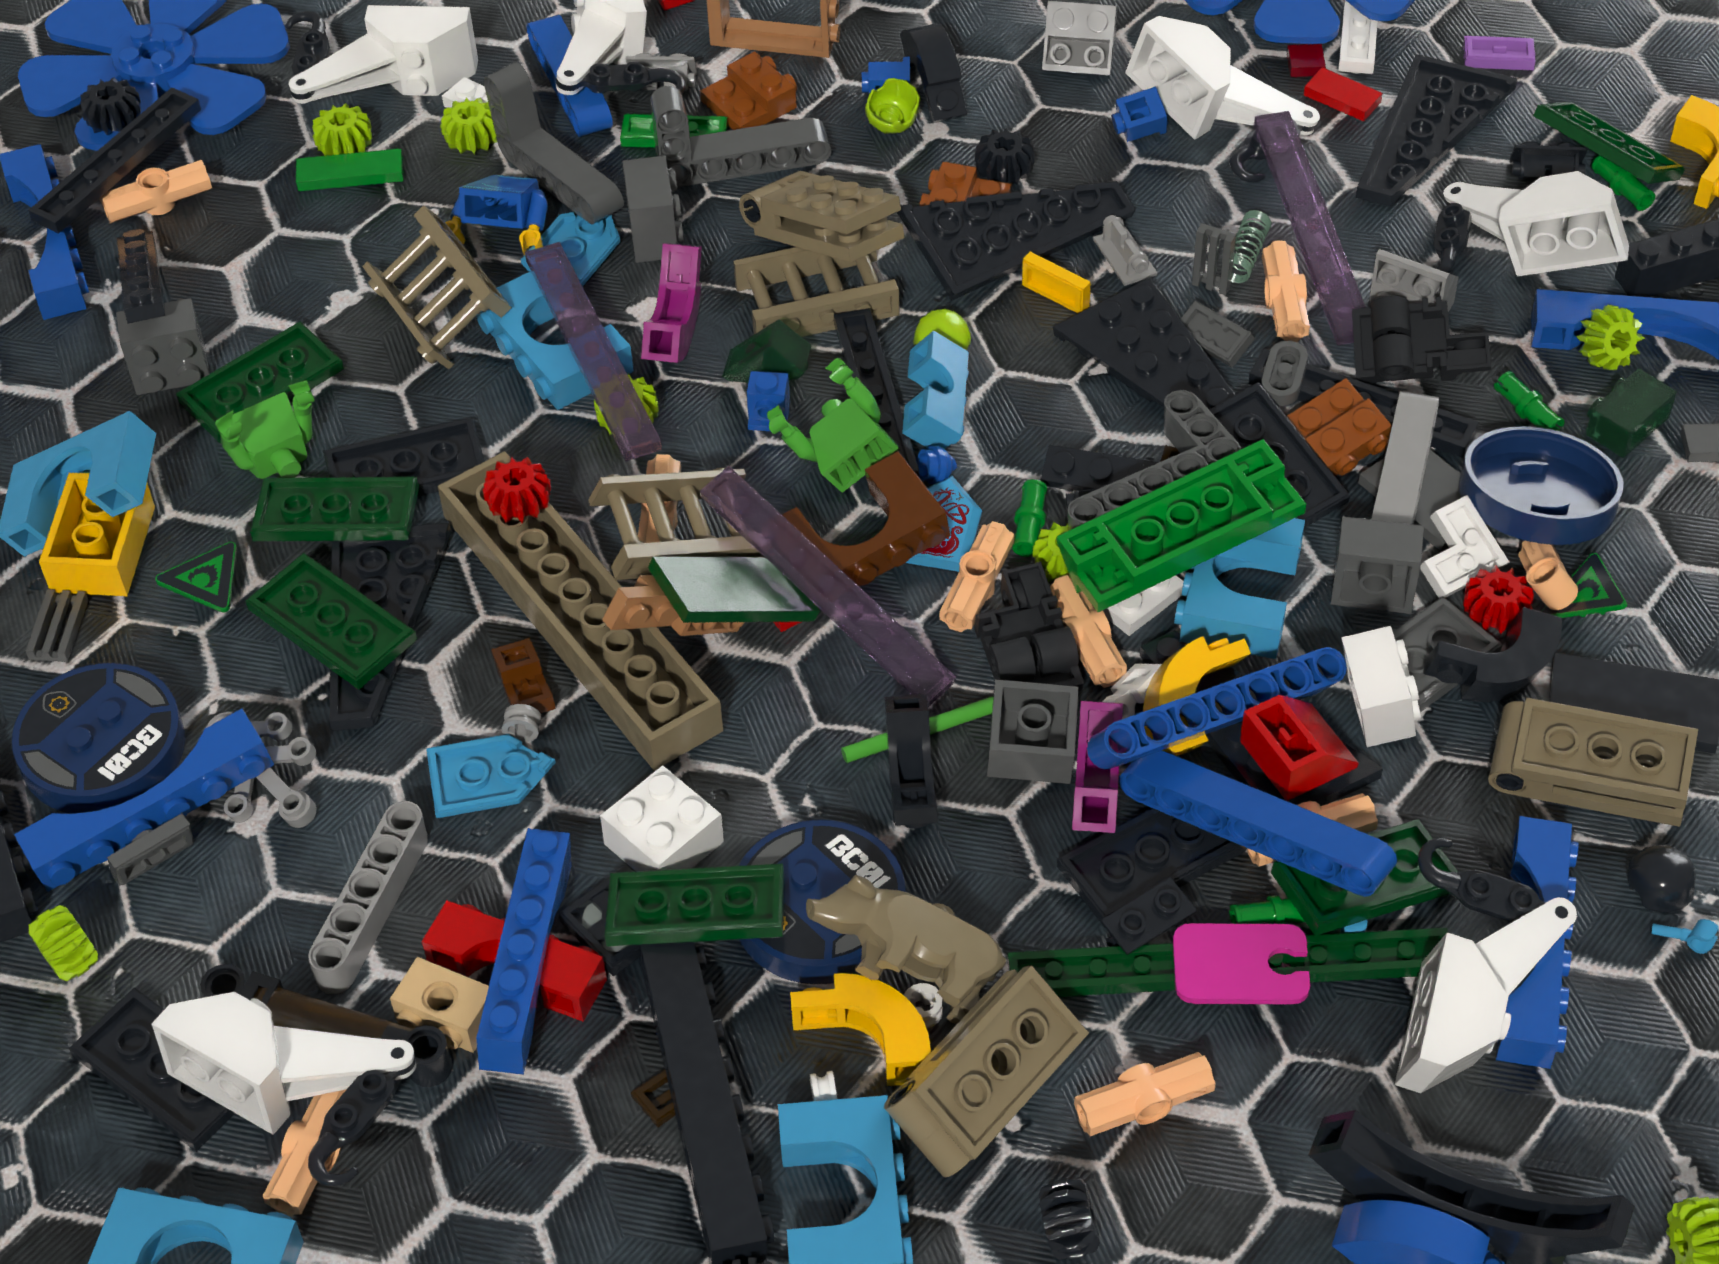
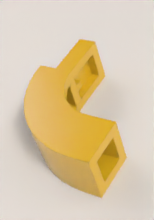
(1698, 130)
(1182, 673)
(872, 1009)

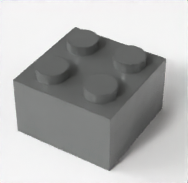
(652, 206)
(164, 349)
(1377, 565)
(1033, 731)

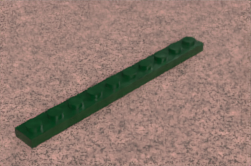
(1152, 966)

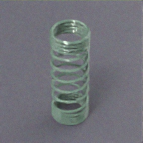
(1252, 232)

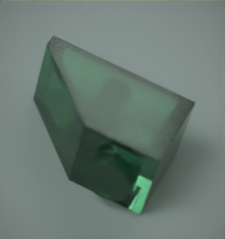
(769, 350)

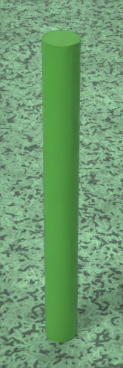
(937, 723)

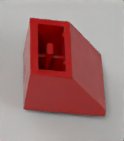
(1294, 745)

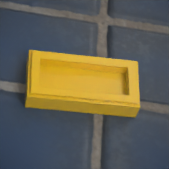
(1055, 283)

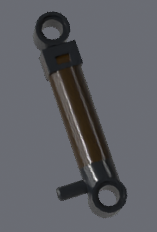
(308, 1013)

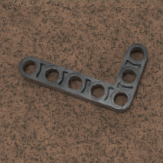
(734, 151)
(540, 154)
(1194, 434)

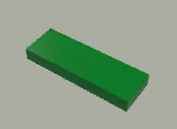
(638, 128)
(349, 169)

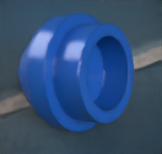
(935, 464)

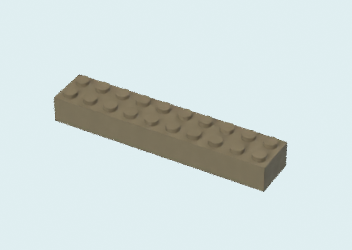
(565, 596)

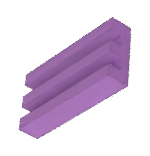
(1499, 52)

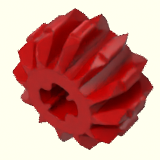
(517, 489)
(1496, 598)

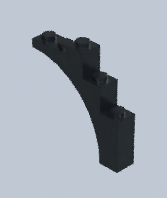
(1519, 1222)

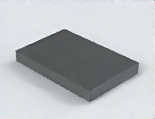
(1438, 490)
(1434, 624)

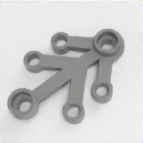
(306, 808)

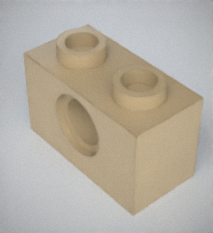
(432, 987)

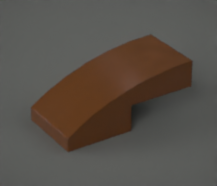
(523, 675)

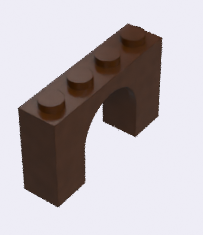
(912, 525)

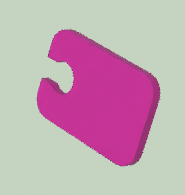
(1232, 963)

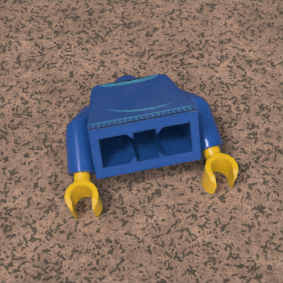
(502, 203)

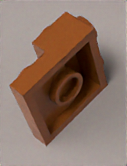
(751, 93)
(957, 183)
(1342, 427)

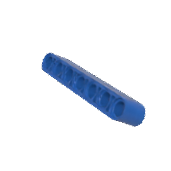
(1204, 716)
(1260, 822)

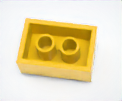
(90, 547)

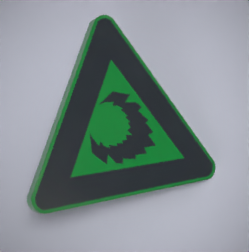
(204, 578)
(1595, 591)

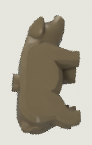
(915, 937)

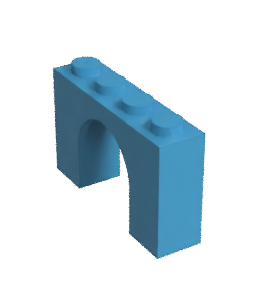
(547, 366)
(118, 465)
(1222, 613)
(859, 1136)
(148, 1225)

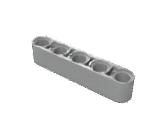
(1406, 458)
(363, 913)

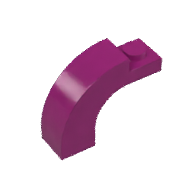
(677, 306)
(1095, 787)

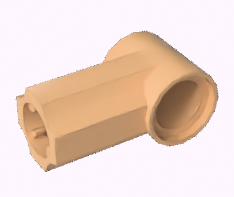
(1547, 575)

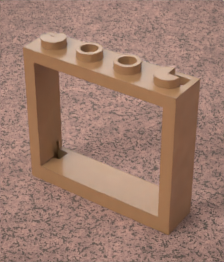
(774, 36)

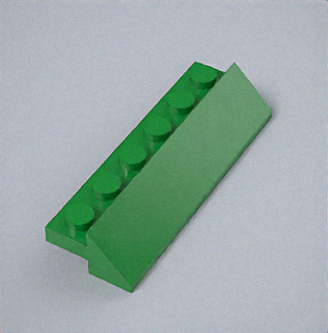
(1179, 525)

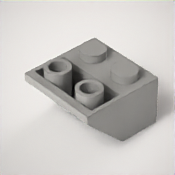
(1079, 38)
(1411, 280)

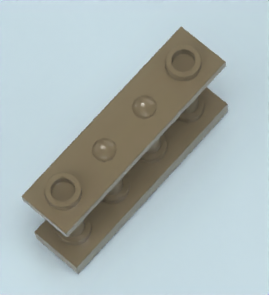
(467, 276)
(813, 314)
(654, 490)

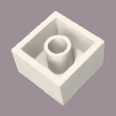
(1381, 685)
(662, 825)

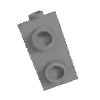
(677, 62)
(1123, 252)

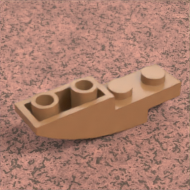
(649, 607)

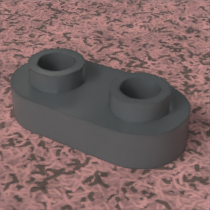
(1285, 372)

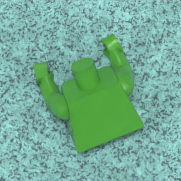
(269, 434)
(847, 435)

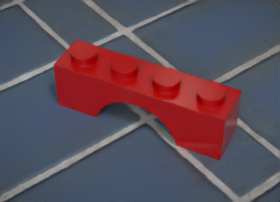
(469, 940)

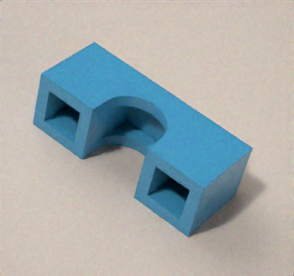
(937, 411)

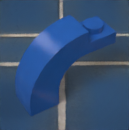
(1408, 1235)

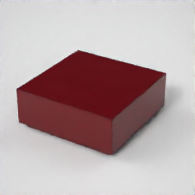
(1305, 59)

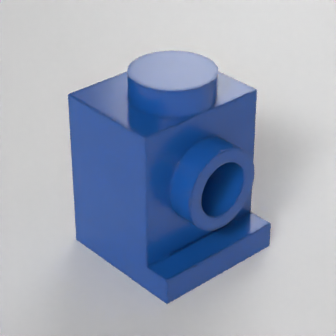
(880, 71)
(1140, 115)
(764, 393)

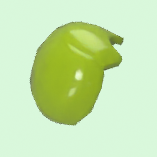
(893, 106)
(945, 323)

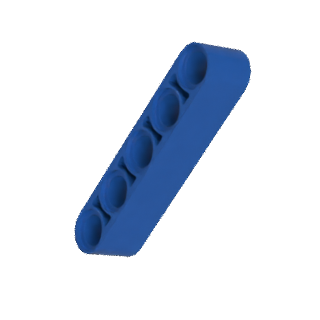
(586, 109)

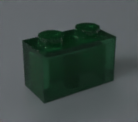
(1630, 412)

